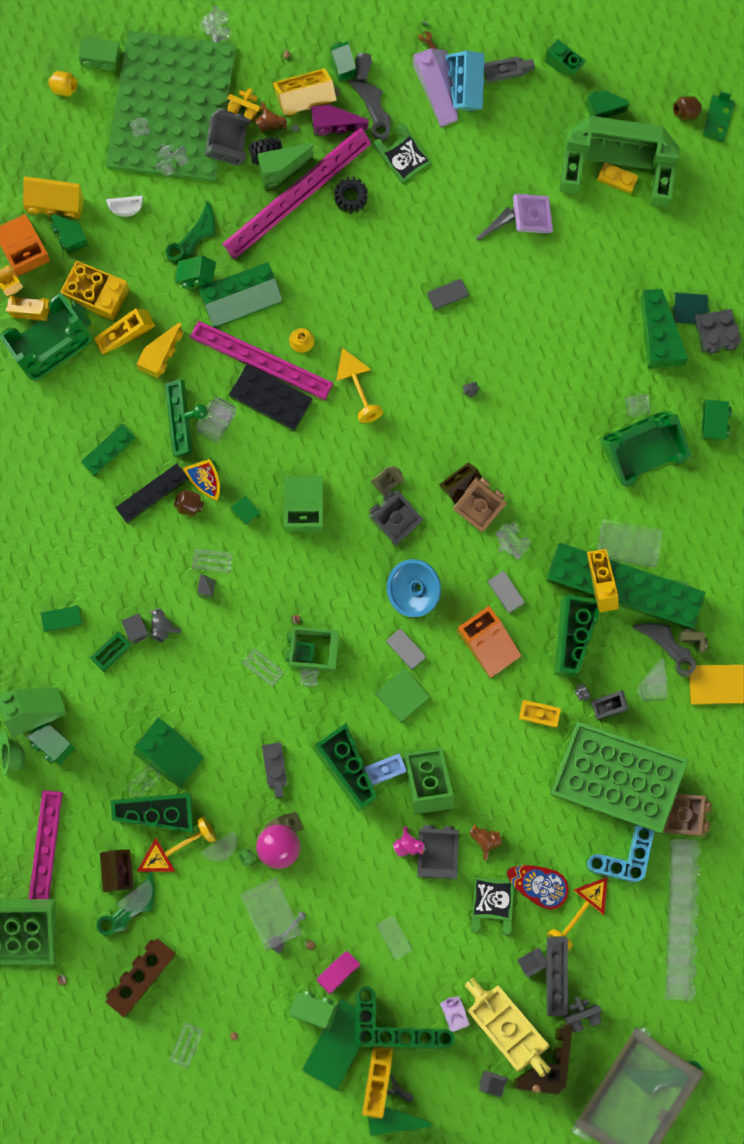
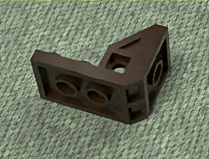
(560, 1070)

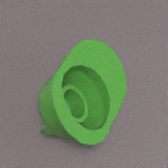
(11, 754)

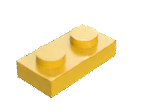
(617, 178)
(539, 713)

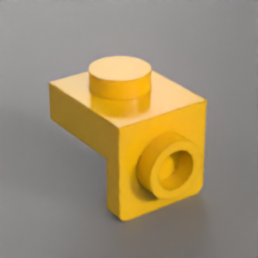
(9, 282)

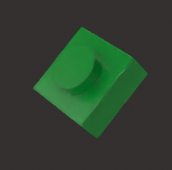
(304, 652)

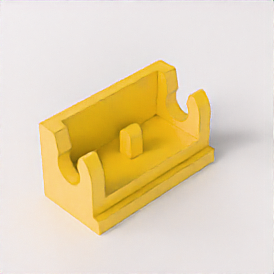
(28, 308)

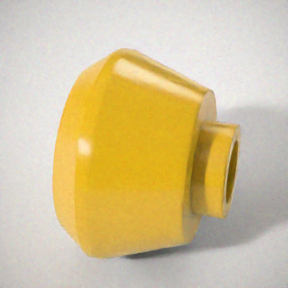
(301, 340)

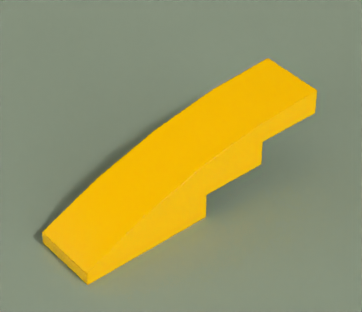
(377, 1082)

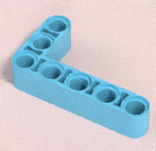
(632, 862)

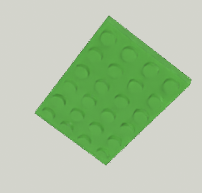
(619, 777)

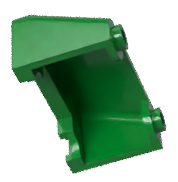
(48, 342)
(646, 446)

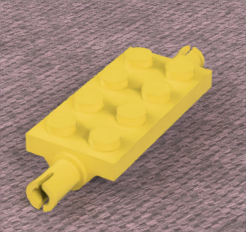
(507, 1028)

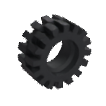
(263, 146)
(355, 185)

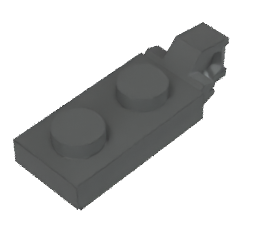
(507, 69)
(275, 767)

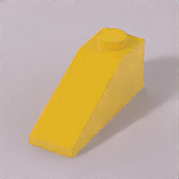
(125, 330)

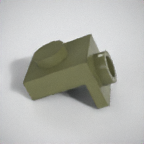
(387, 479)
(691, 636)

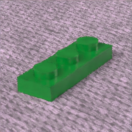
(108, 450)

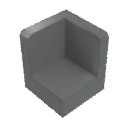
(135, 629)
(532, 962)
(492, 1083)

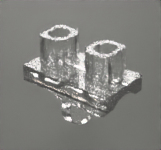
(212, 24)
(165, 165)
(511, 542)

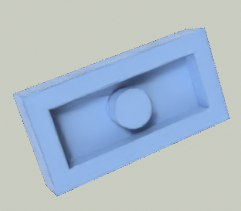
(385, 769)

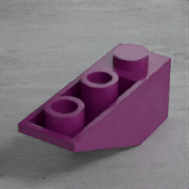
(331, 119)

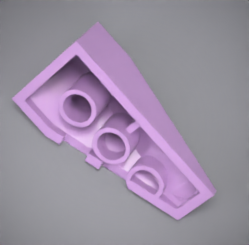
(433, 75)

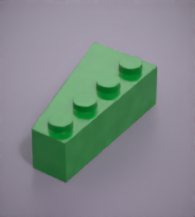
(660, 332)
(574, 633)
(345, 765)
(160, 811)

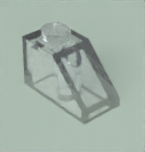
(654, 684)

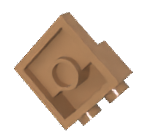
(480, 503)
(689, 816)

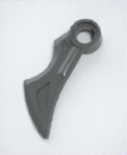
(371, 97)
(662, 635)

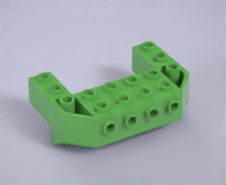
(621, 145)

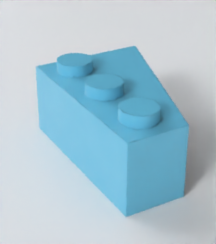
(467, 79)

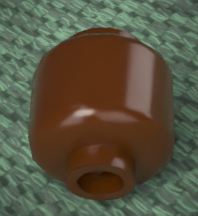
(687, 108)
(188, 503)

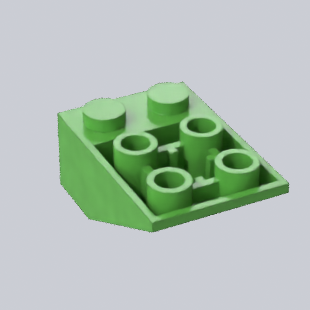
(303, 504)

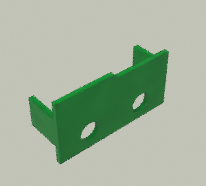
(717, 117)

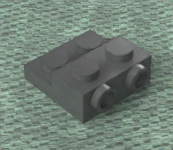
(717, 331)
(395, 517)

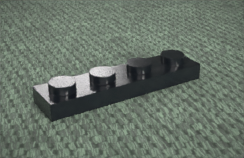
(152, 493)

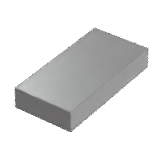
(506, 592)
(405, 649)

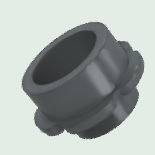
(471, 389)
(582, 692)

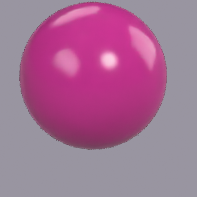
(278, 846)

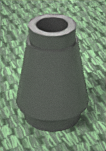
(363, 64)

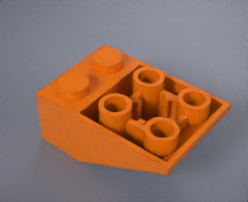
(22, 246)
(489, 641)

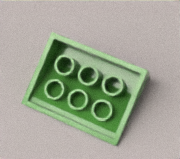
(27, 931)

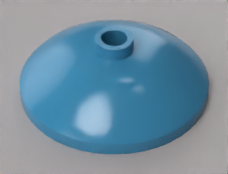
(403, 588)

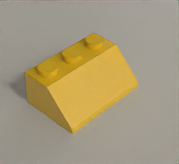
(305, 91)
(52, 198)

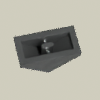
(610, 705)

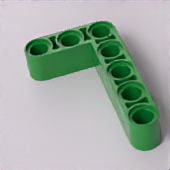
(393, 1033)

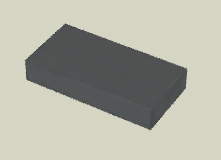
(447, 294)

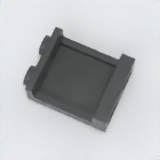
(227, 137)
(441, 852)

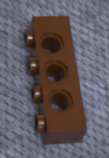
(115, 998)

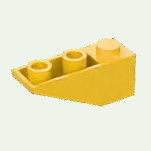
(156, 354)
(603, 580)

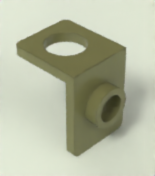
(290, 820)

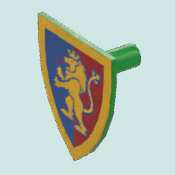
(205, 477)

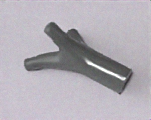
(399, 1091)

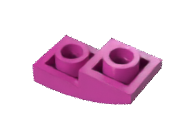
(337, 972)

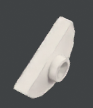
(125, 206)

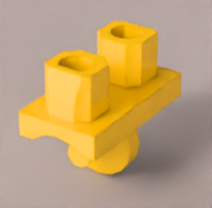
(251, 109)

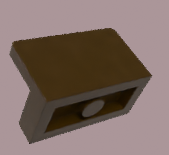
(459, 481)
(116, 870)

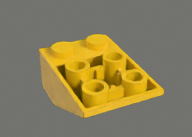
(95, 290)

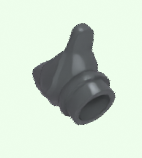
(161, 626)

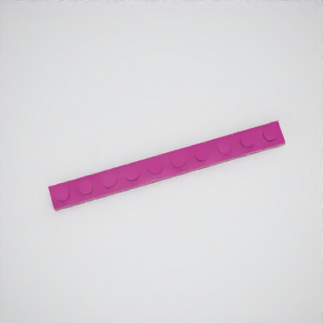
(296, 193)

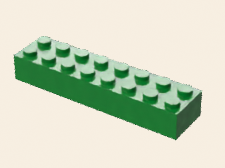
(635, 587)

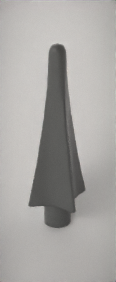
(504, 218)

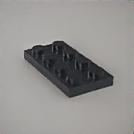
(270, 397)

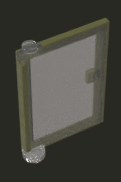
(638, 1094)

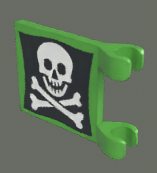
(404, 156)
(492, 901)

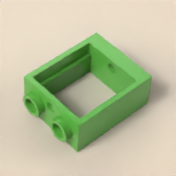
(332, 634)

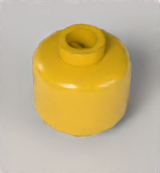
(62, 83)

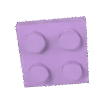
(532, 213)

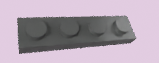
(557, 976)

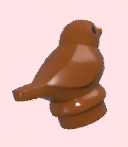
(270, 120)
(486, 839)

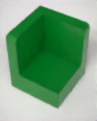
(245, 510)

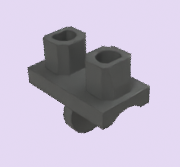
(575, 1018)

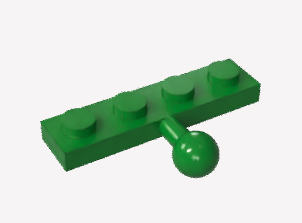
(180, 416)

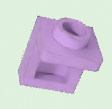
(454, 1013)

